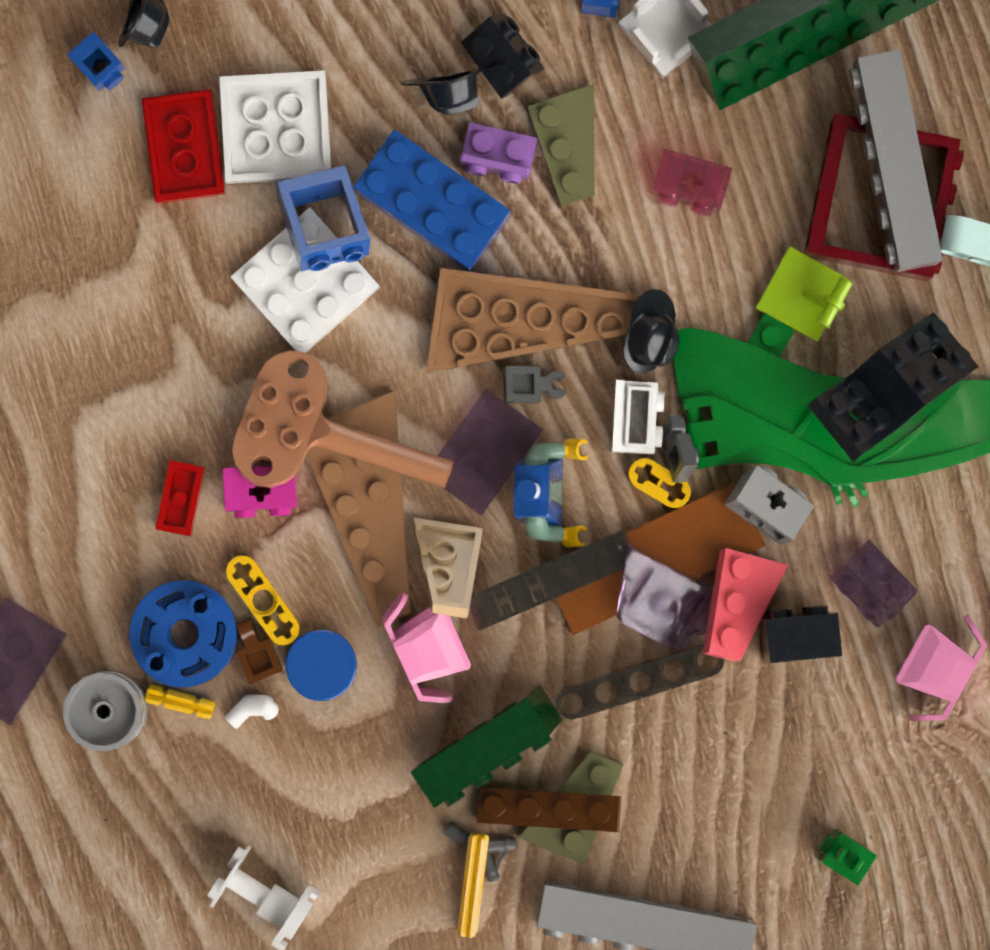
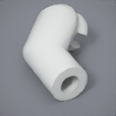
(252, 706)

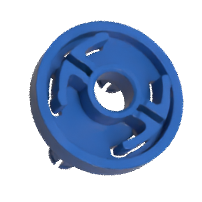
(163, 657)

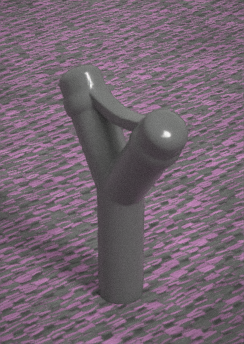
(497, 844)

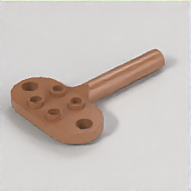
(288, 420)

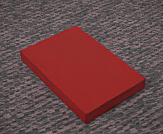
(183, 146)

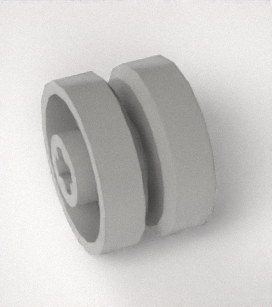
(126, 707)

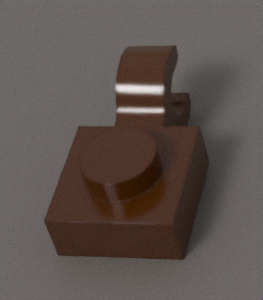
(258, 657)

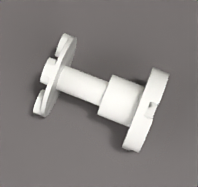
(274, 904)

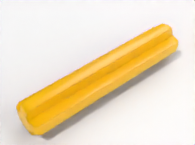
(472, 884)

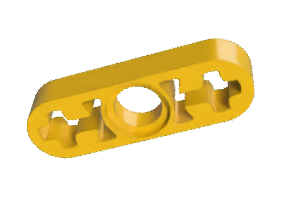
(241, 583)

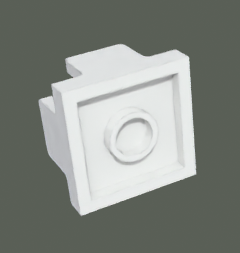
(662, 30)

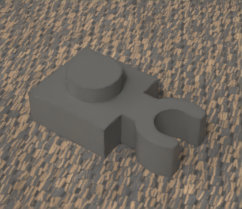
(526, 384)
(680, 453)

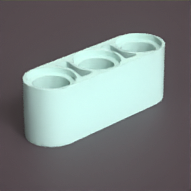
(966, 239)

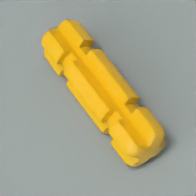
(180, 701)

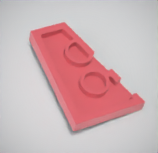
(738, 601)

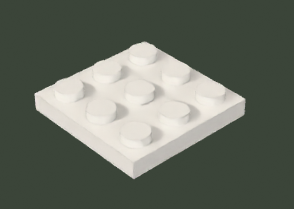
(274, 126)
(307, 302)

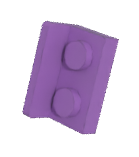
(498, 152)

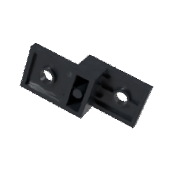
(893, 386)

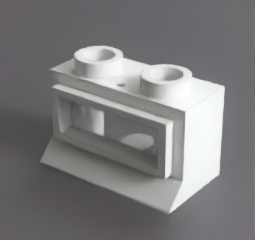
(635, 417)

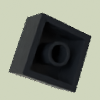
(800, 636)

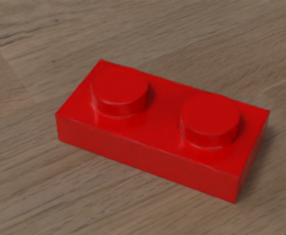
(180, 498)

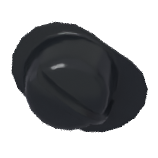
(145, 23)
(450, 93)
(651, 332)

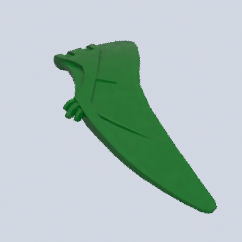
(765, 419)

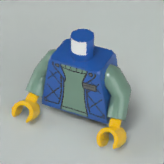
(539, 492)

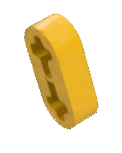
(654, 491)

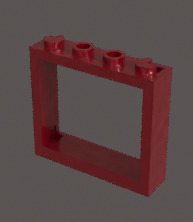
(825, 190)

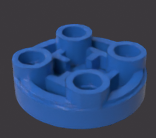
(321, 665)

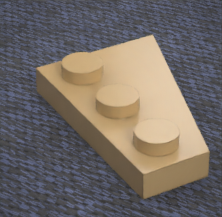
(448, 563)

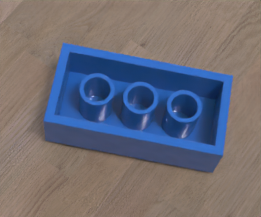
(432, 201)

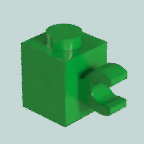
(845, 856)

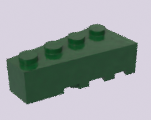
(487, 748)

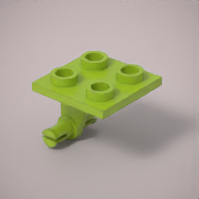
(804, 294)

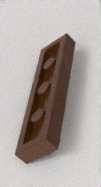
(549, 809)

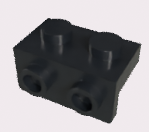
(502, 54)

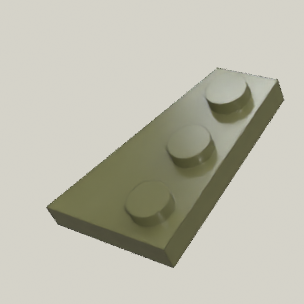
(567, 142)
(591, 776)

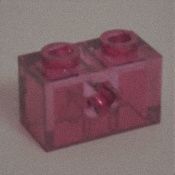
(709, 176)

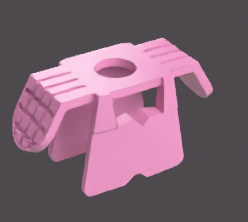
(426, 648)
(939, 667)

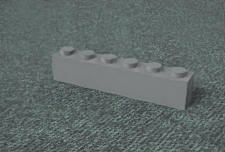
(896, 161)
(638, 921)

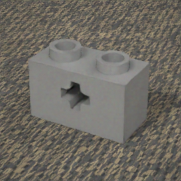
(752, 504)

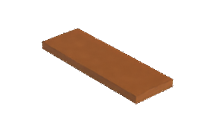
(681, 539)

